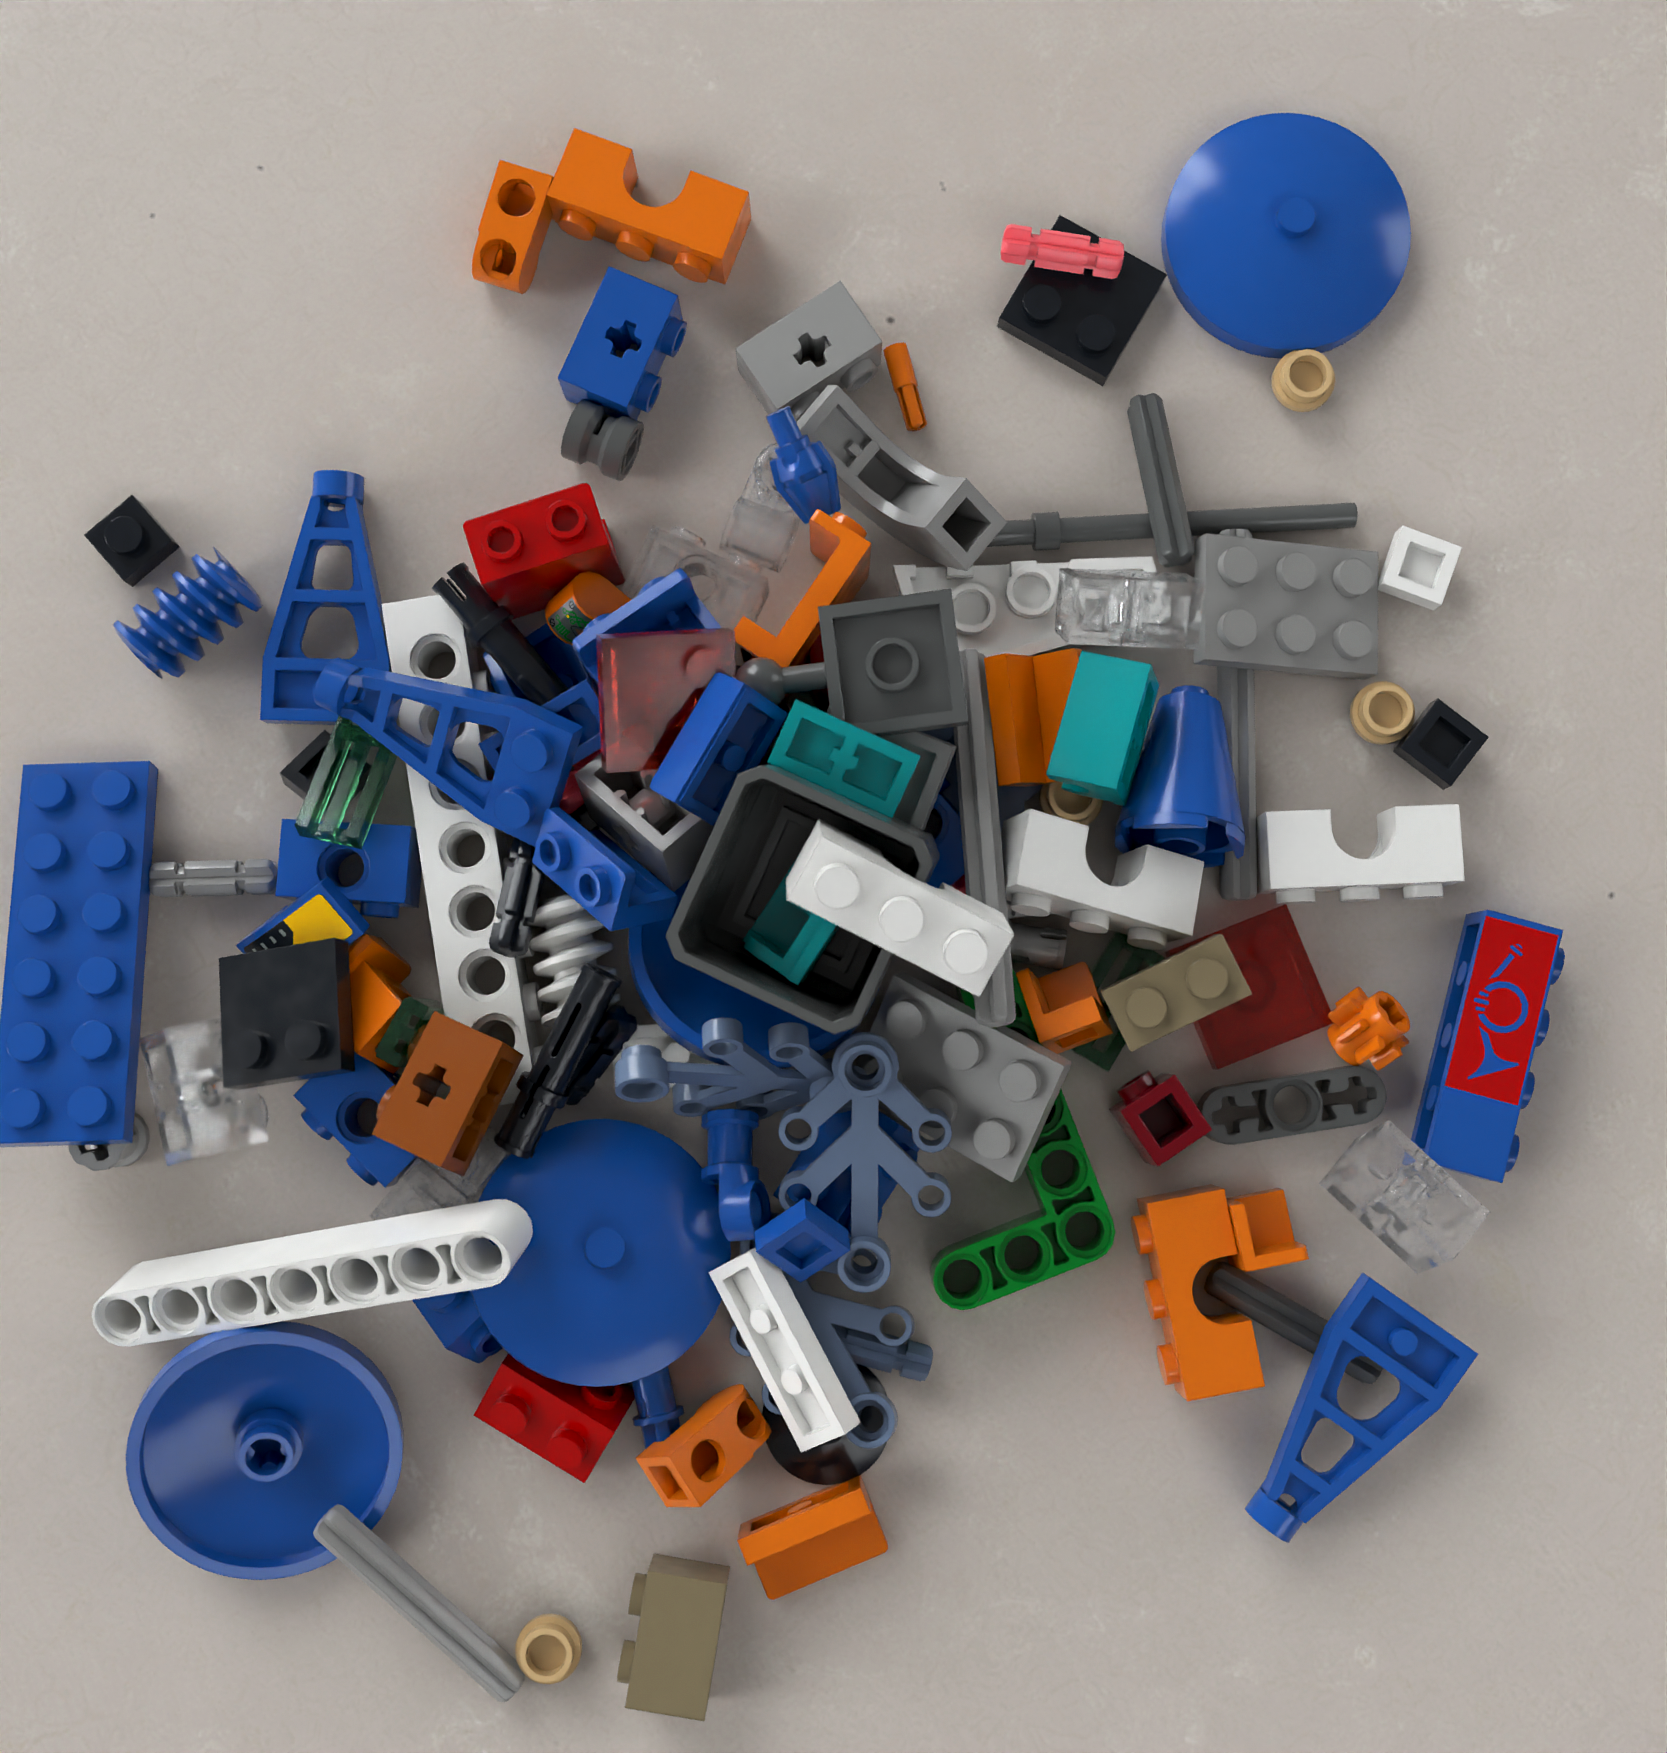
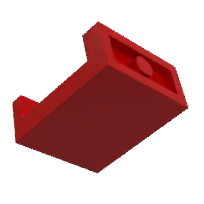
(540, 547)

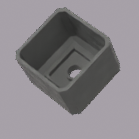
(743, 865)

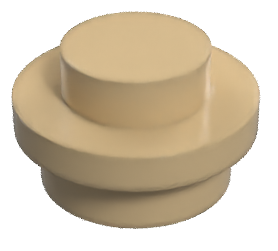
(1303, 380)
(1382, 713)
(1068, 805)
(548, 1648)

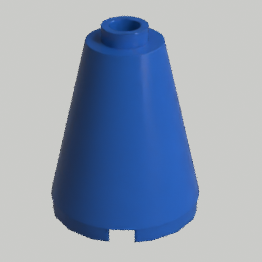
(1184, 783)

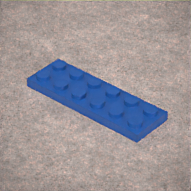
(76, 954)

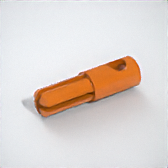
(905, 385)

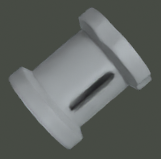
(117, 1154)

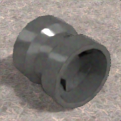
(602, 439)

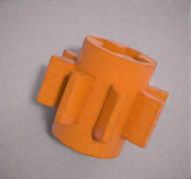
(1368, 1028)

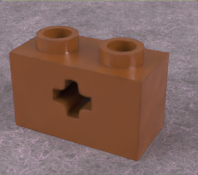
(452, 1127)

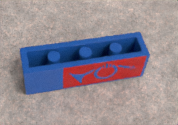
(1487, 1044)

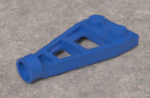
(286, 671)
(532, 759)
(1401, 1341)

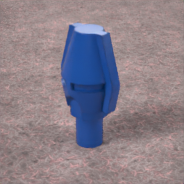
(802, 469)

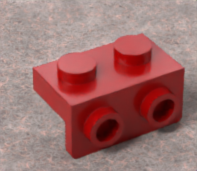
(554, 1418)

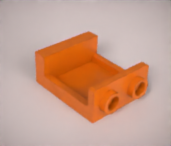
(847, 554)

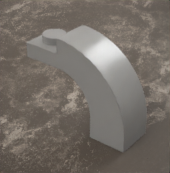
(919, 507)

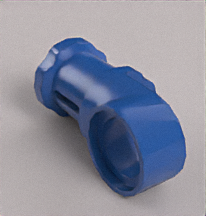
(742, 1196)

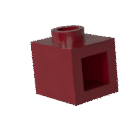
(1158, 1116)

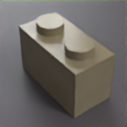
(1175, 991)
(676, 1636)

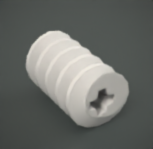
(570, 945)

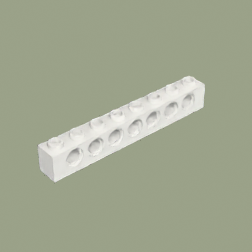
(415, 635)

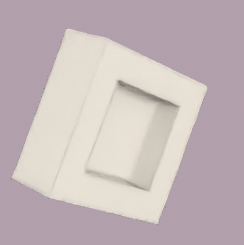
(1418, 568)

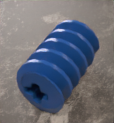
(189, 615)

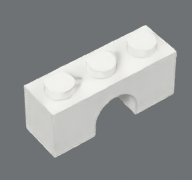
(1414, 851)
(1048, 873)
(877, 901)

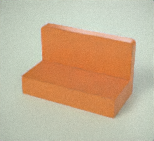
(1026, 711)
(812, 1538)

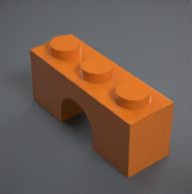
(693, 233)
(1201, 1351)

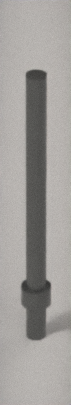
(1048, 530)

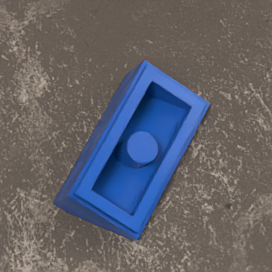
(719, 740)

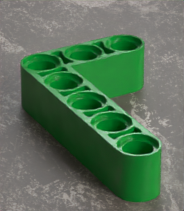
(1045, 1225)

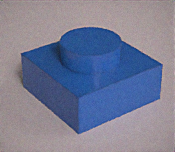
(802, 1240)

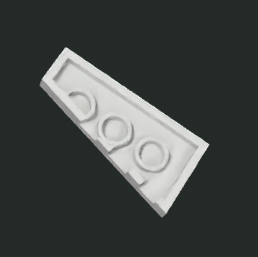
(1009, 604)

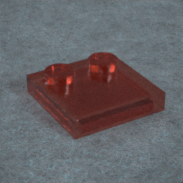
(651, 689)
(1283, 987)

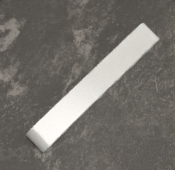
(315, 1273)

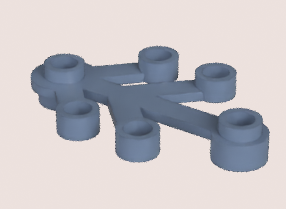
(748, 1081)
(865, 1147)
(823, 1312)

